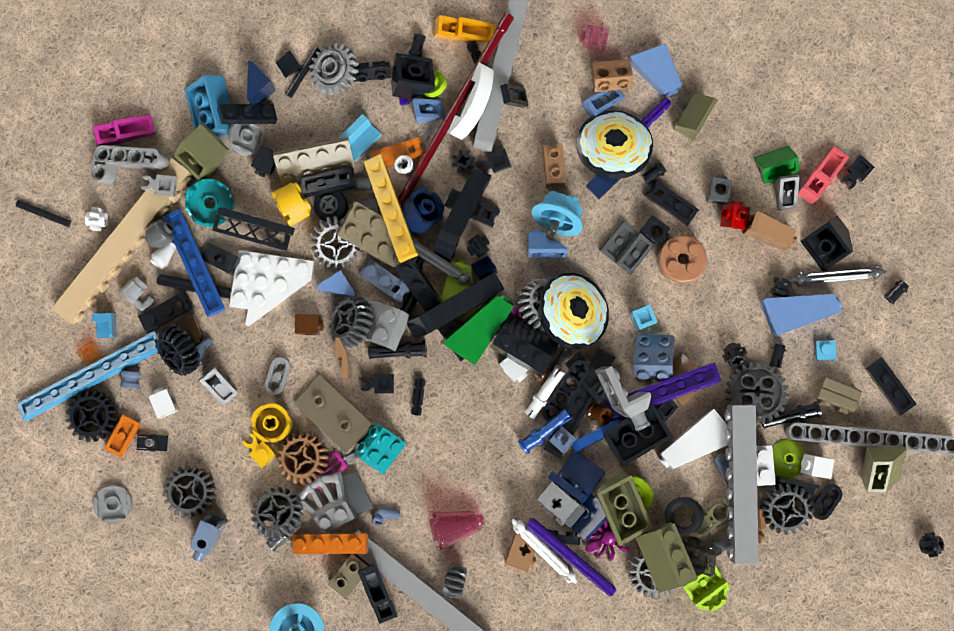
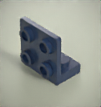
(578, 477)

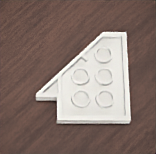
(266, 281)

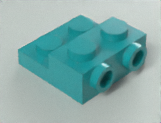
(379, 448)

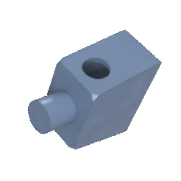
(207, 536)

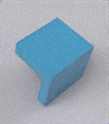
(105, 325)

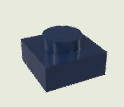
(484, 267)

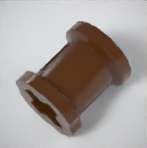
(601, 414)

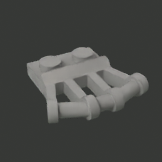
(328, 515)

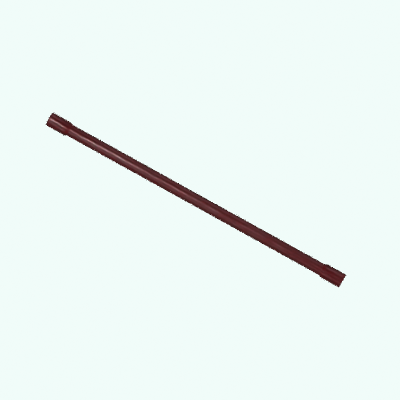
(501, 29)

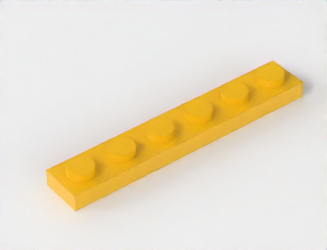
(390, 208)

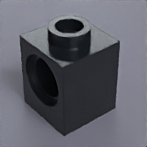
(264, 162)
(651, 223)

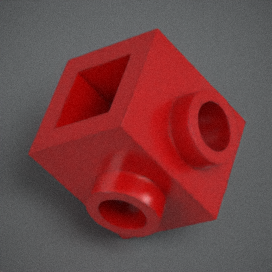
(735, 216)

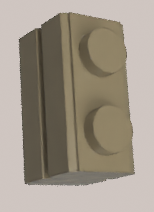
(838, 395)

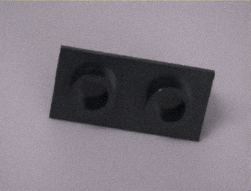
(379, 71)

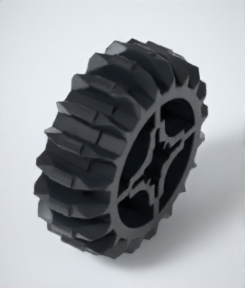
(177, 350)
(97, 410)

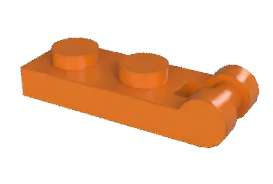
(392, 152)

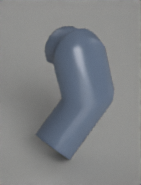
(202, 346)

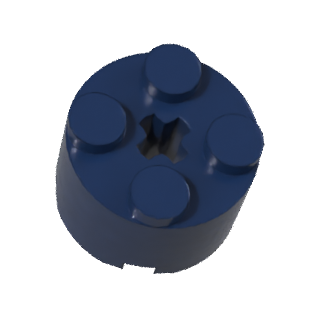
(422, 210)

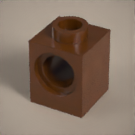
(308, 324)

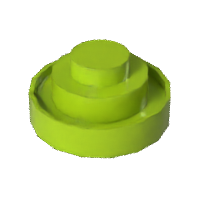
(440, 84)

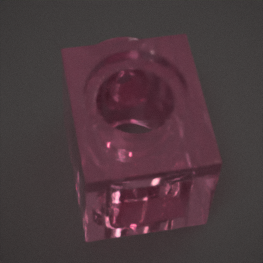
(594, 38)

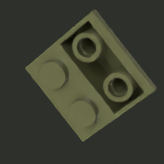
(201, 152)
(882, 468)

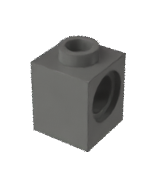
(717, 198)

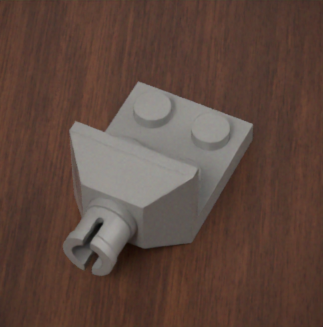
(631, 406)

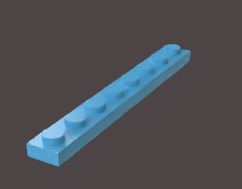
(87, 377)

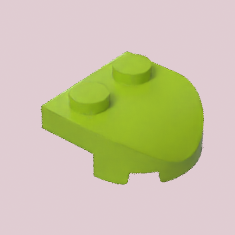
(708, 591)

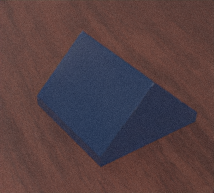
(258, 85)

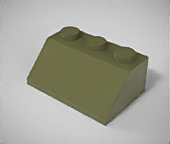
(623, 508)
(666, 557)

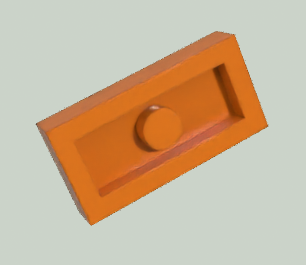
(122, 436)

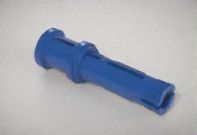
(538, 435)

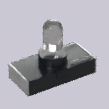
(152, 442)

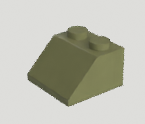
(694, 115)

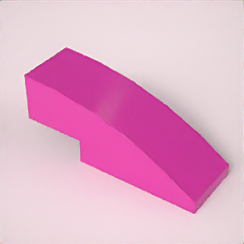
(123, 130)

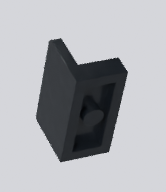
(807, 485)

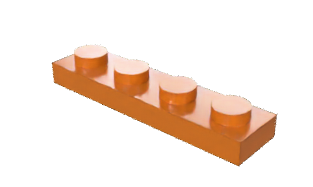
(330, 543)

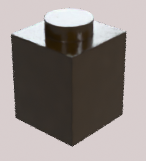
(191, 326)

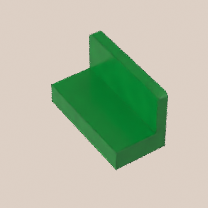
(777, 164)

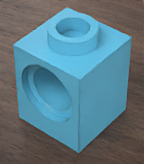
(643, 317)

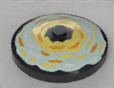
(614, 144)
(573, 310)

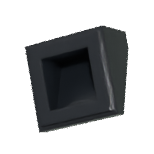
(288, 64)
(666, 409)

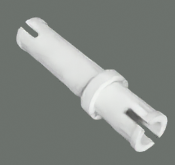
(541, 397)

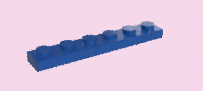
(194, 264)

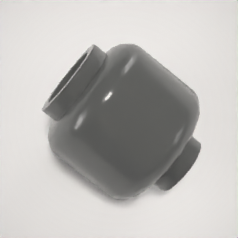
(159, 234)

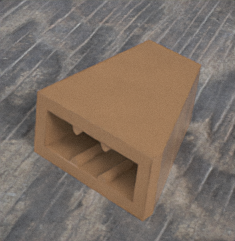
(770, 231)

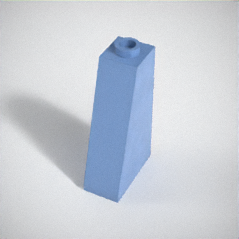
(794, 312)

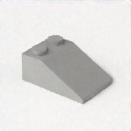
(387, 325)

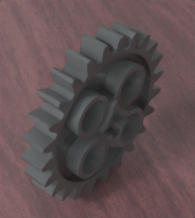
(757, 375)

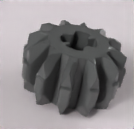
(454, 581)

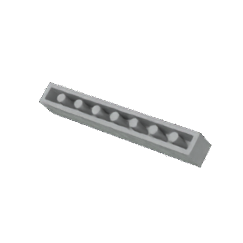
(742, 484)

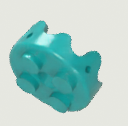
(197, 195)

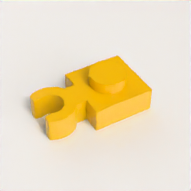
(261, 452)

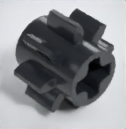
(468, 163)
(478, 245)
(734, 354)
(931, 544)

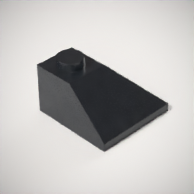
(412, 76)
(829, 243)

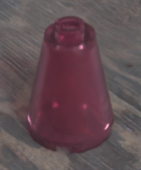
(454, 526)

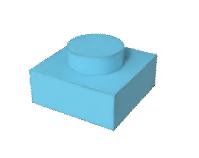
(825, 350)

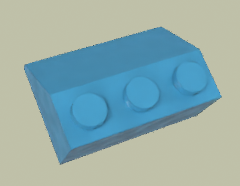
(203, 99)

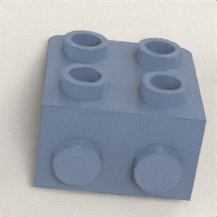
(653, 357)

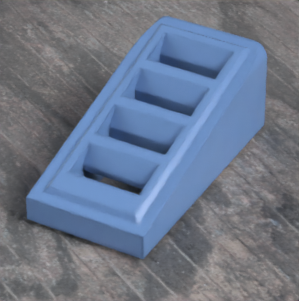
(592, 106)

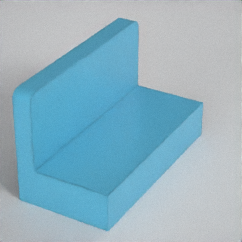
(361, 136)

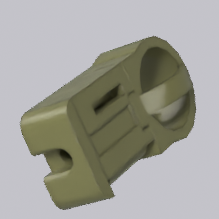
(710, 520)

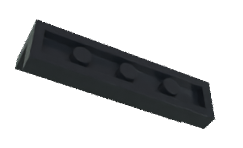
(256, 222)

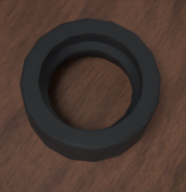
(699, 514)

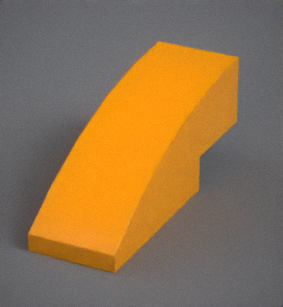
(463, 29)

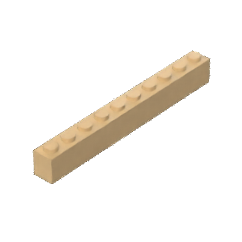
(118, 248)

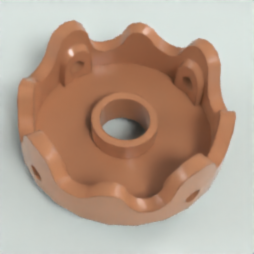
(669, 263)

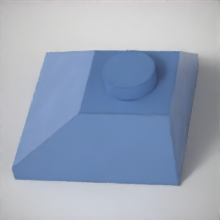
(540, 247)

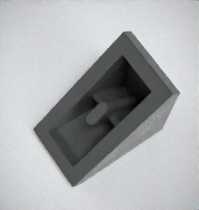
(787, 191)

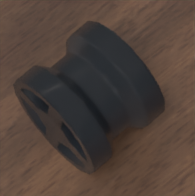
(781, 287)

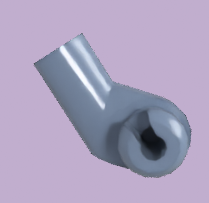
(383, 514)

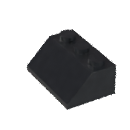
(525, 345)
(630, 444)

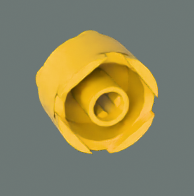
(291, 204)
(268, 412)

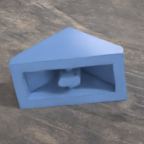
(428, 110)
(337, 285)

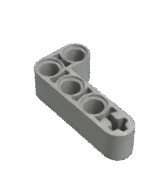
(110, 164)

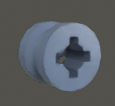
(130, 379)

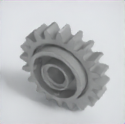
(341, 60)

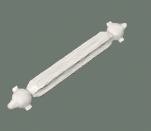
(544, 551)

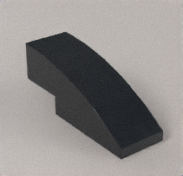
(378, 593)

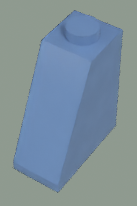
(657, 69)

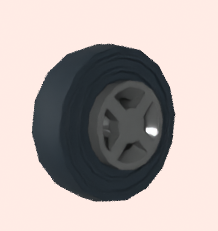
(325, 201)

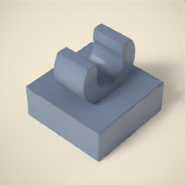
(562, 439)

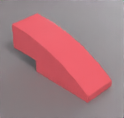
(823, 175)

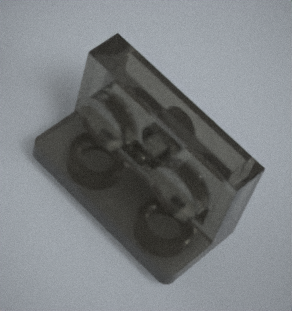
(702, 555)

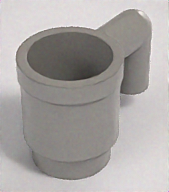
(133, 291)

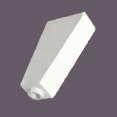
(698, 440)

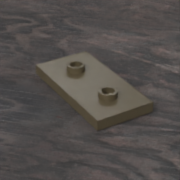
(333, 414)

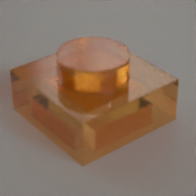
(90, 353)

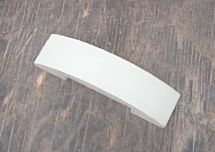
(475, 104)

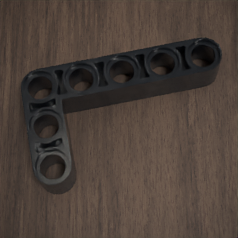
(461, 214)
(455, 306)

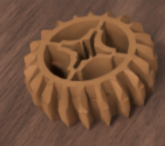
(299, 464)

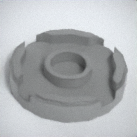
(245, 138)
(118, 507)

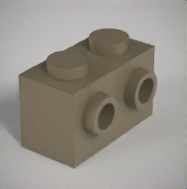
(347, 577)

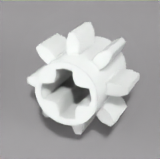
(96, 219)

